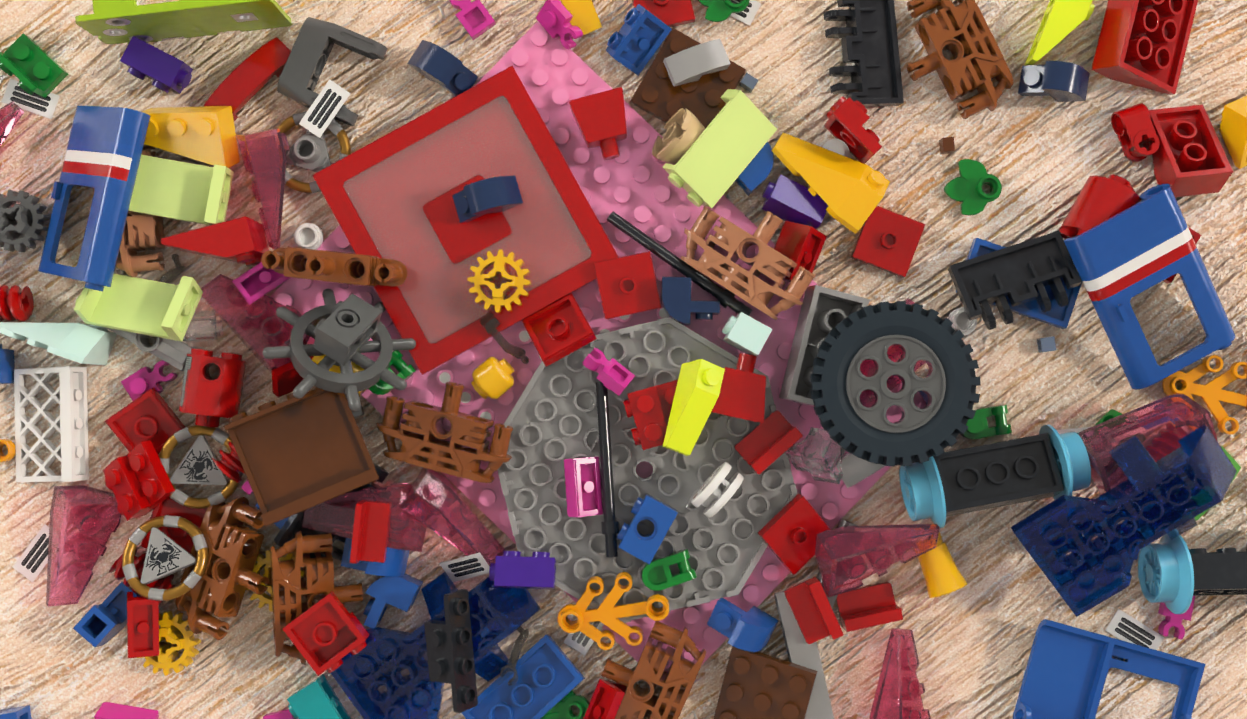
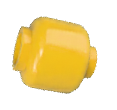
(492, 378)

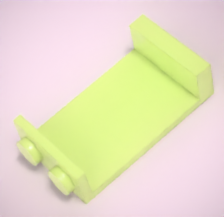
(721, 150)
(181, 190)
(142, 306)

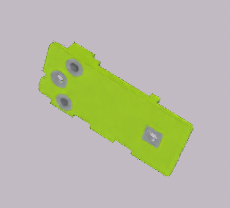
(122, 19)

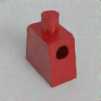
(601, 120)
(742, 391)

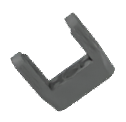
(310, 56)

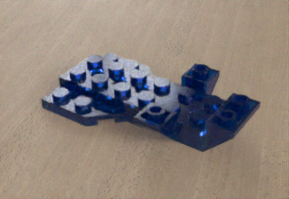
(1152, 502)
(493, 617)

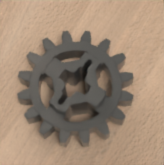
(29, 220)

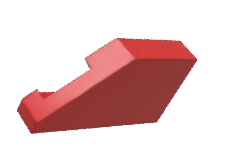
(285, 379)

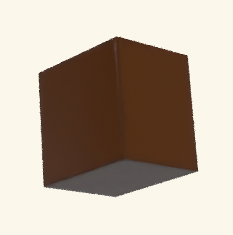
(947, 145)

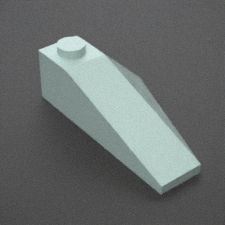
(68, 340)

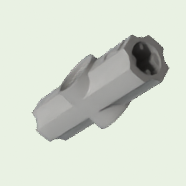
(168, 350)

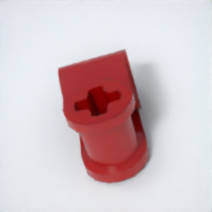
(1133, 129)

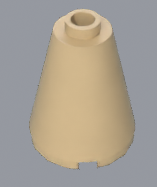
(680, 134)

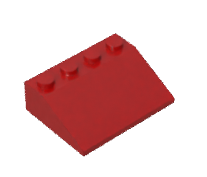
(1145, 42)

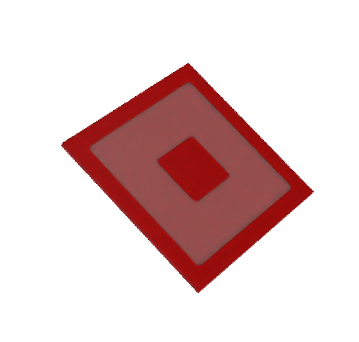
(401, 207)

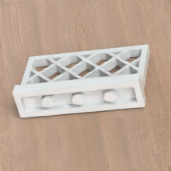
(71, 424)

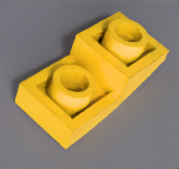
(583, 15)

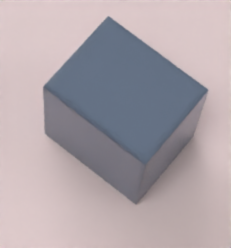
(748, 82)
(1046, 344)

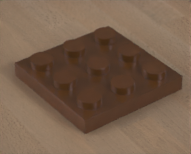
(701, 97)
(764, 688)

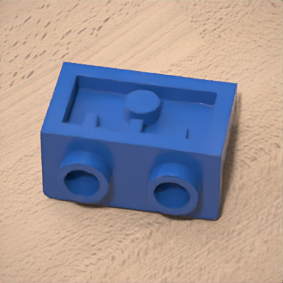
(637, 39)

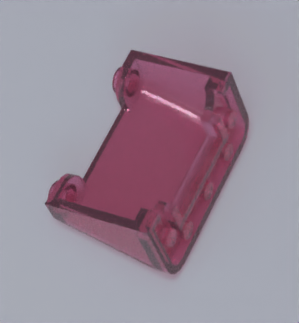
(1155, 425)

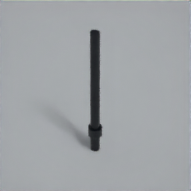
(724, 296)
(610, 525)

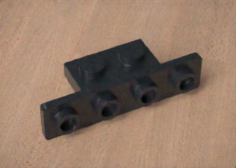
(451, 650)

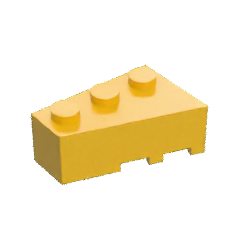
(195, 133)

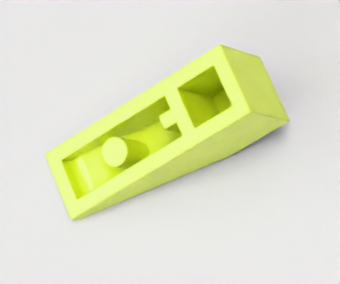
(1058, 21)
(693, 401)

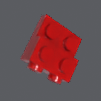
(846, 124)
(651, 413)
(138, 481)
(327, 634)

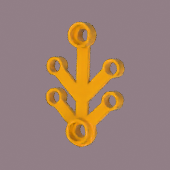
(1211, 391)
(609, 613)

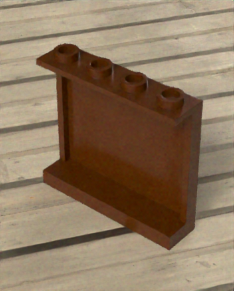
(301, 453)

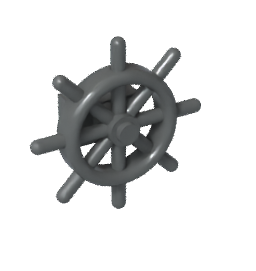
(342, 335)

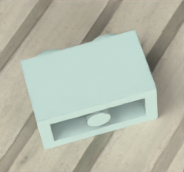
(746, 333)

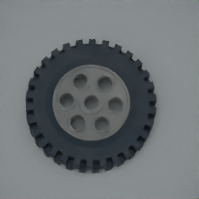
(920, 431)

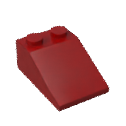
(1188, 151)
(233, 240)

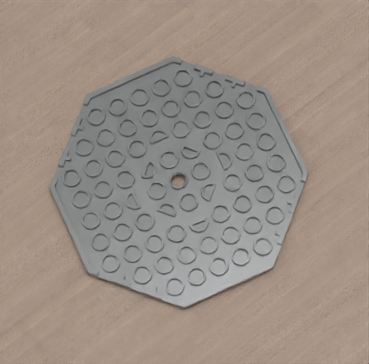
(560, 422)

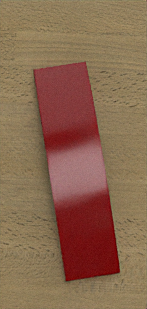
(250, 76)

